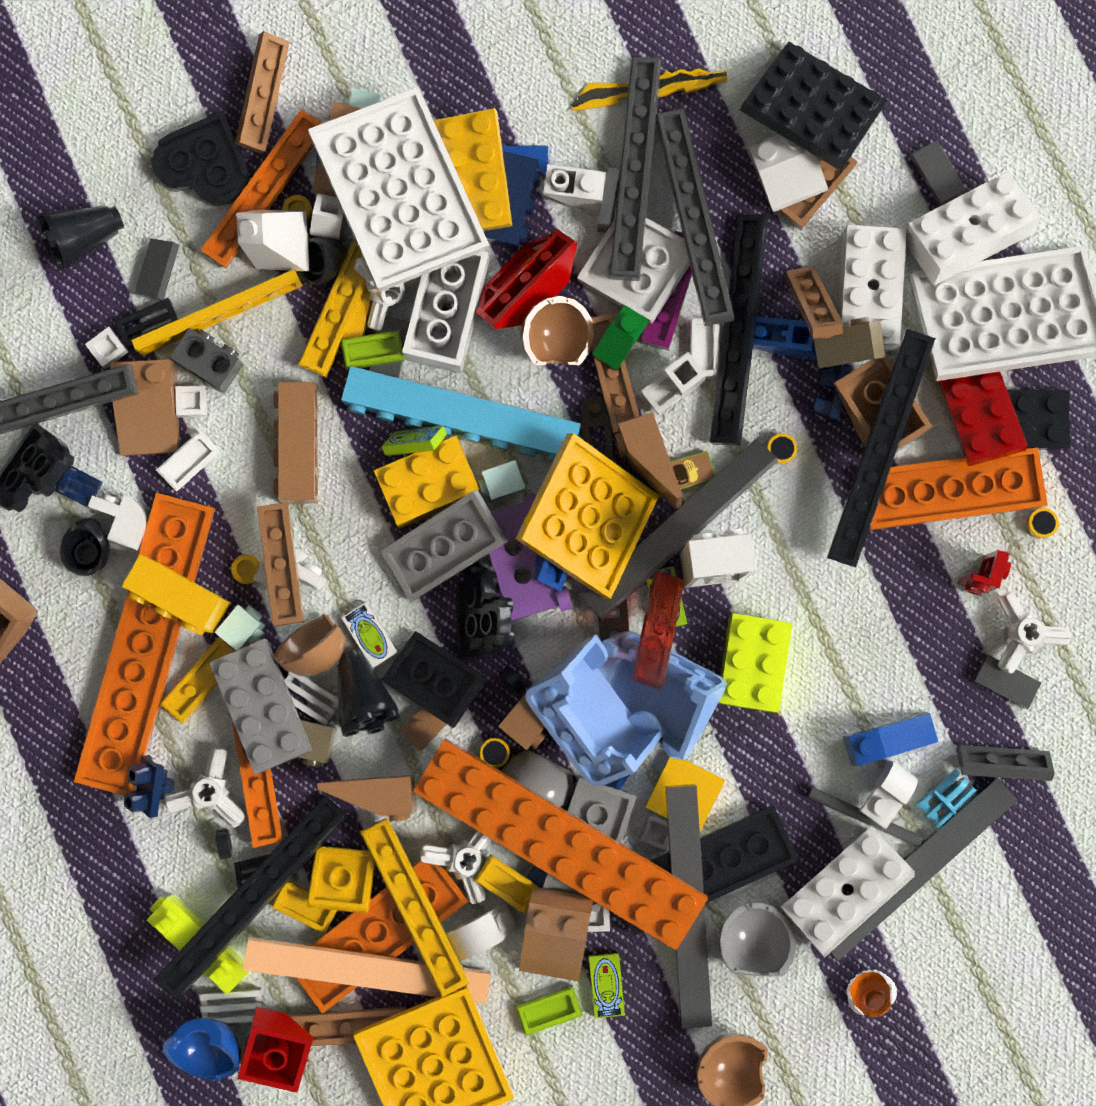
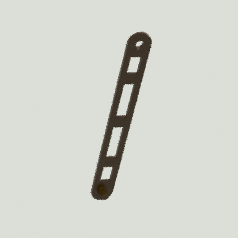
(592, 416)

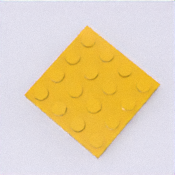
(477, 156)
(587, 516)
(434, 1056)

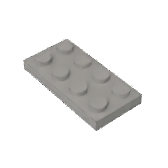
(444, 545)
(260, 706)
(604, 810)

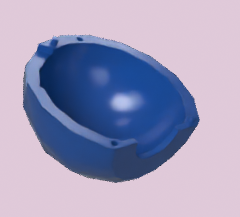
(204, 1049)

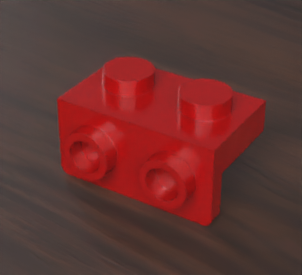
(990, 575)

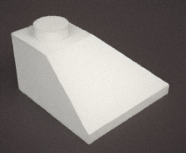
(274, 239)

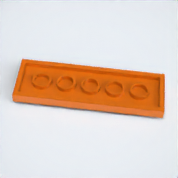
(957, 491)
(382, 929)

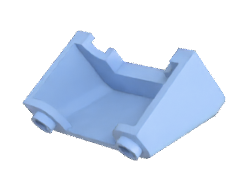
(680, 705)
(591, 718)

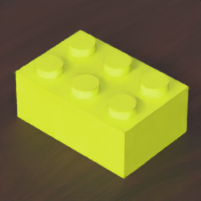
(755, 662)

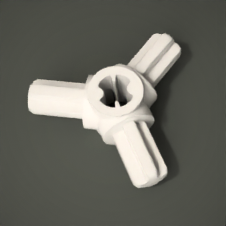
(383, 299)
(1036, 632)
(195, 796)
(451, 859)

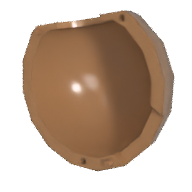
(557, 332)
(311, 648)
(732, 1070)

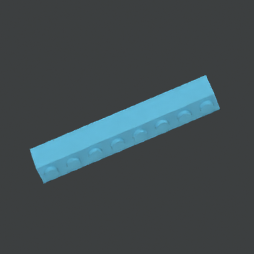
(457, 412)

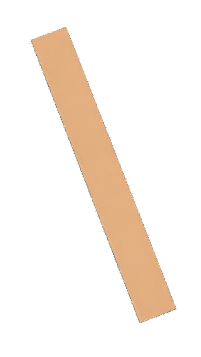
(352, 968)

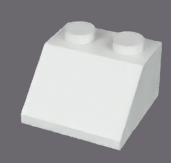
(787, 172)

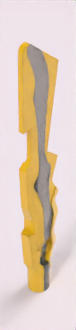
(608, 94)

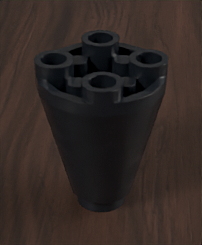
(77, 232)
(362, 696)

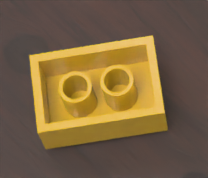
(426, 482)
(175, 596)

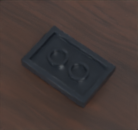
(1043, 417)
(434, 679)

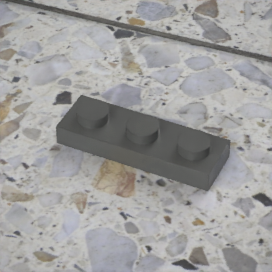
(1005, 763)

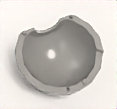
(542, 777)
(757, 941)

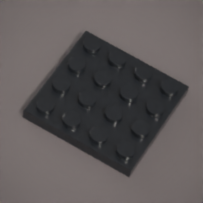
(813, 105)

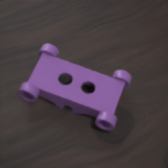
(528, 597)

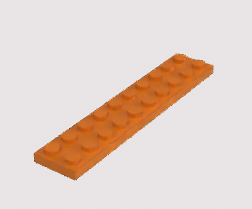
(142, 652)
(560, 844)

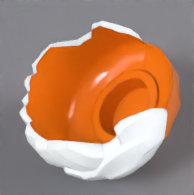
(871, 993)

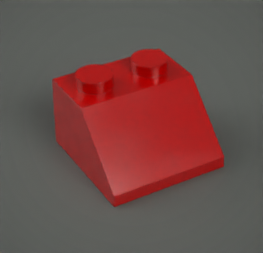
(275, 1051)

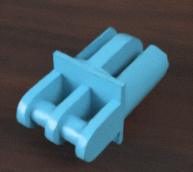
(945, 798)

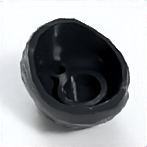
(325, 260)
(80, 553)

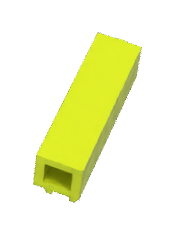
(179, 925)

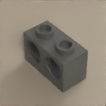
(204, 364)

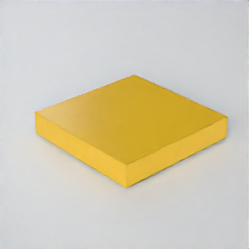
(682, 773)
(341, 879)

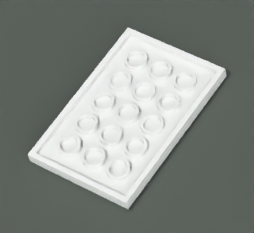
(398, 189)
(1010, 313)

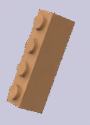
(296, 442)

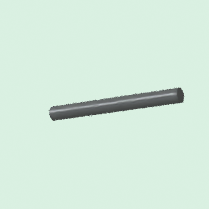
(853, 811)

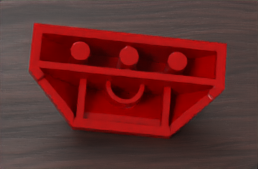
(531, 275)

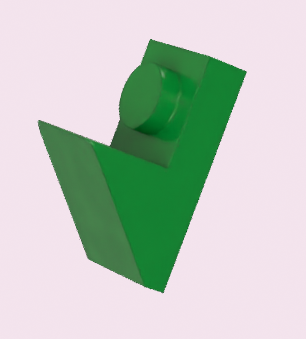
(620, 337)

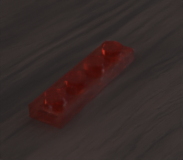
(658, 630)

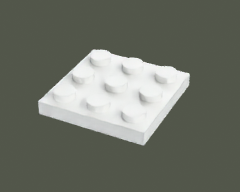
(661, 270)

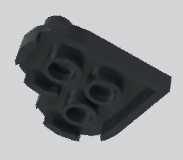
(203, 160)
(33, 468)
(482, 615)

